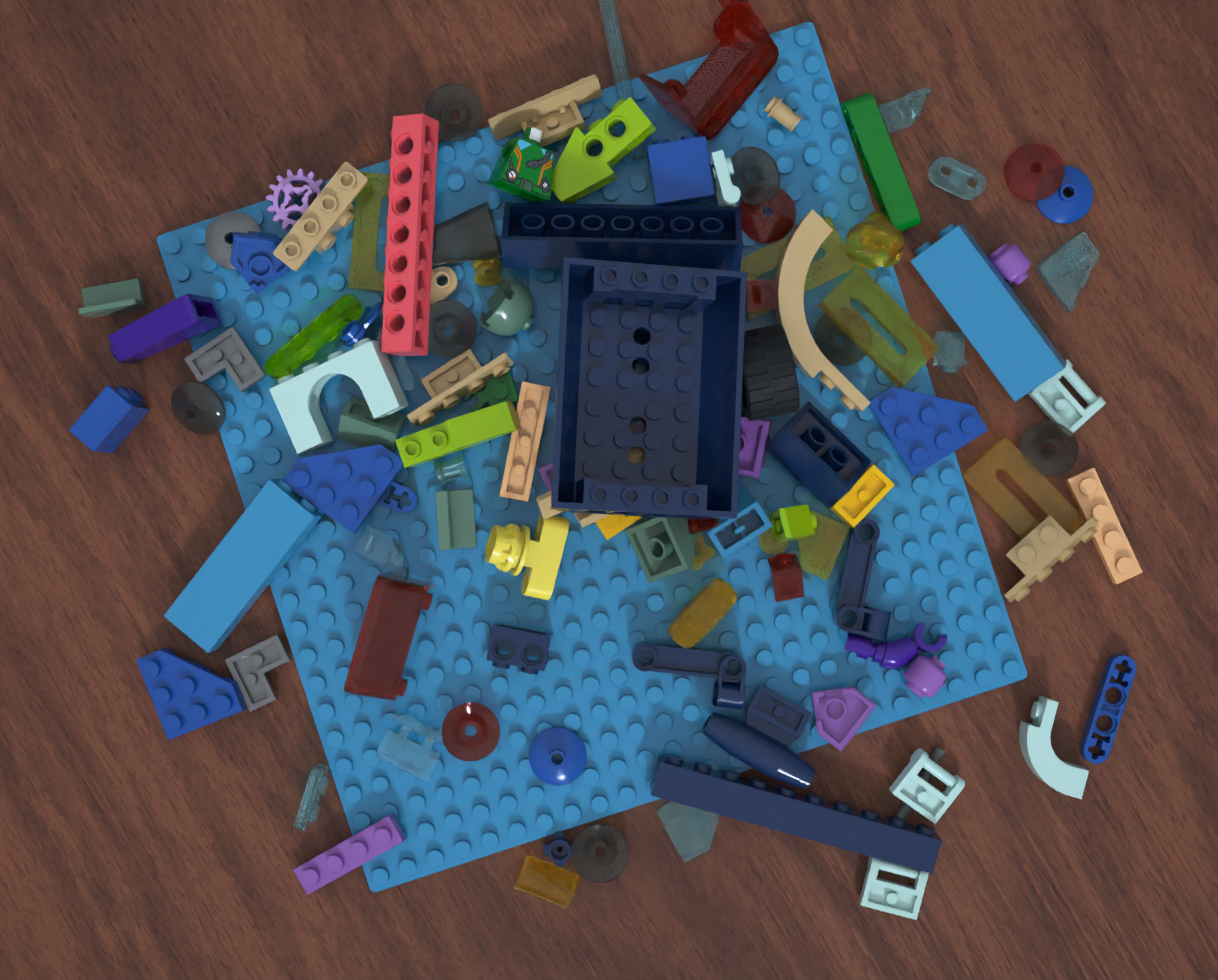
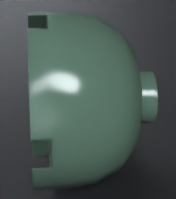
(508, 309)

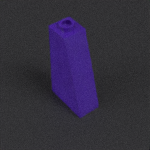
(164, 328)

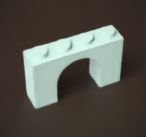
(300, 395)

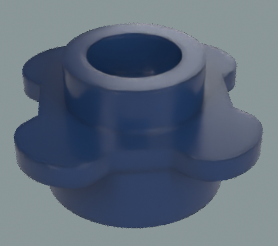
(559, 857)

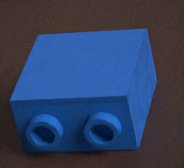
(680, 171)
(110, 419)

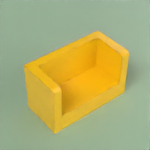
(863, 496)

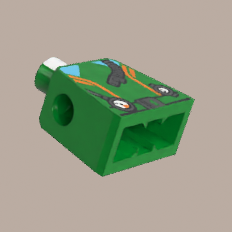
(525, 168)

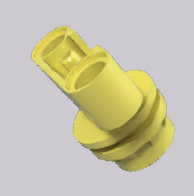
(512, 549)

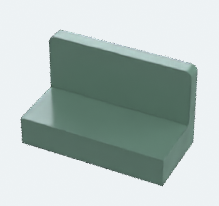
(113, 298)
(363, 430)
(456, 519)

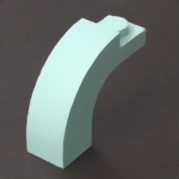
(1039, 755)

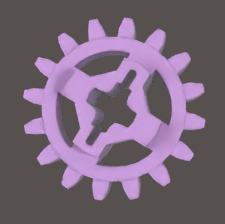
(289, 208)

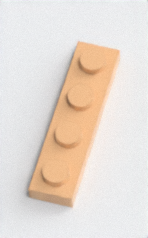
(525, 442)
(1110, 538)

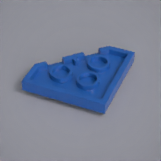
(925, 426)
(345, 481)
(187, 692)

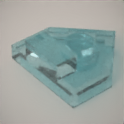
(689, 828)

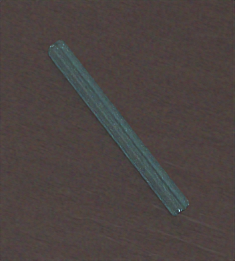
(618, 61)

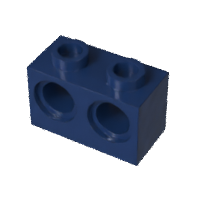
(520, 639)

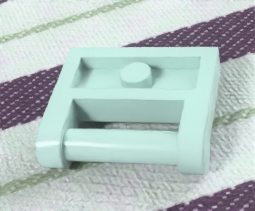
(721, 170)
(1061, 405)
(920, 793)
(890, 895)

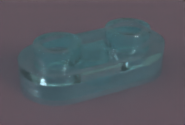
(957, 179)

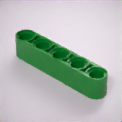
(880, 161)

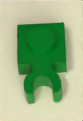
(495, 392)

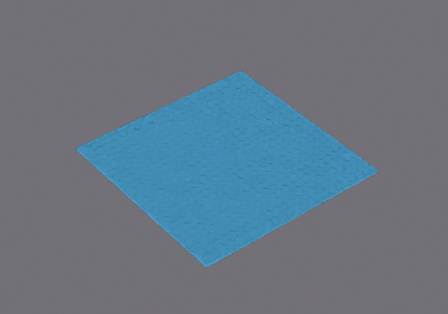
(924, 566)

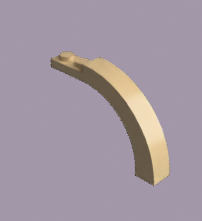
(790, 312)

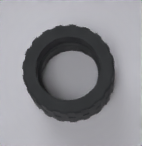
(768, 374)

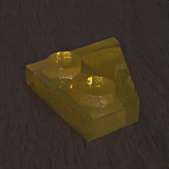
(822, 549)

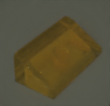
(547, 882)

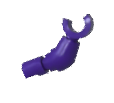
(893, 653)

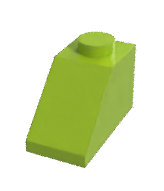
(792, 523)

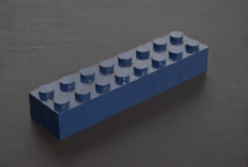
(646, 234)

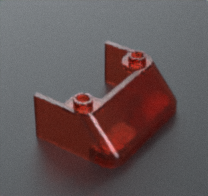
(725, 76)
(387, 636)

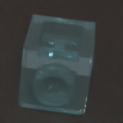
(951, 352)

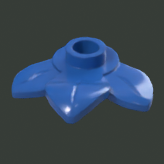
(355, 330)

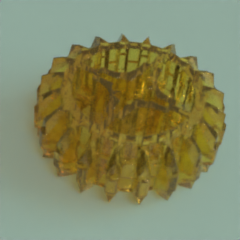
(702, 613)

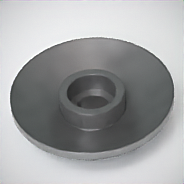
(220, 229)

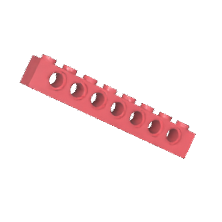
(413, 185)

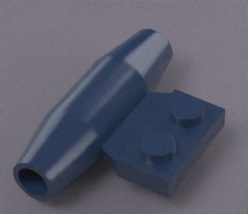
(765, 737)

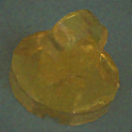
(874, 242)

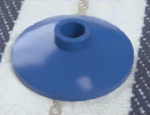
(1068, 210)
(559, 741)

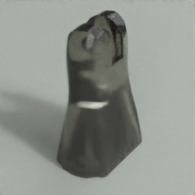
(466, 237)

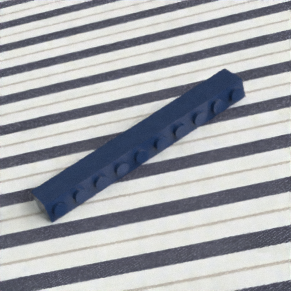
(795, 813)

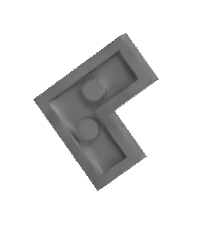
(229, 353)
(250, 670)

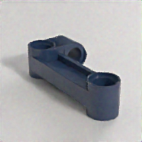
(854, 586)
(701, 662)

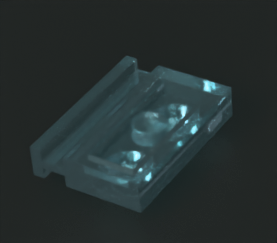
(315, 787)

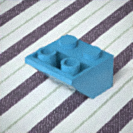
(738, 531)

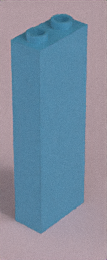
(988, 311)
(243, 565)

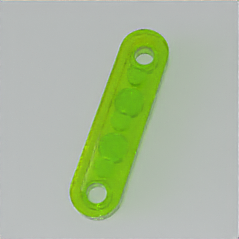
(313, 337)

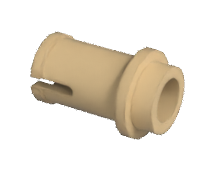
(782, 113)

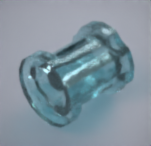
(451, 470)

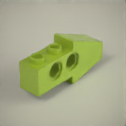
(581, 174)
(458, 434)

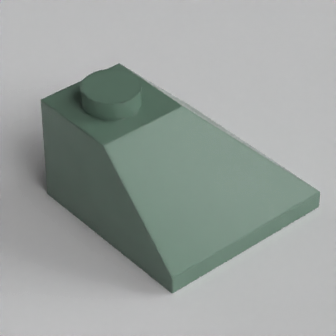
(662, 546)

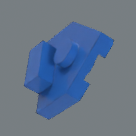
(255, 260)

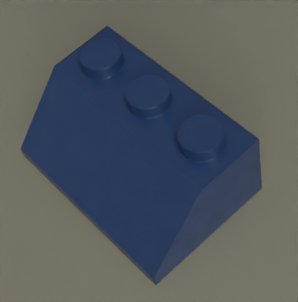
(818, 455)

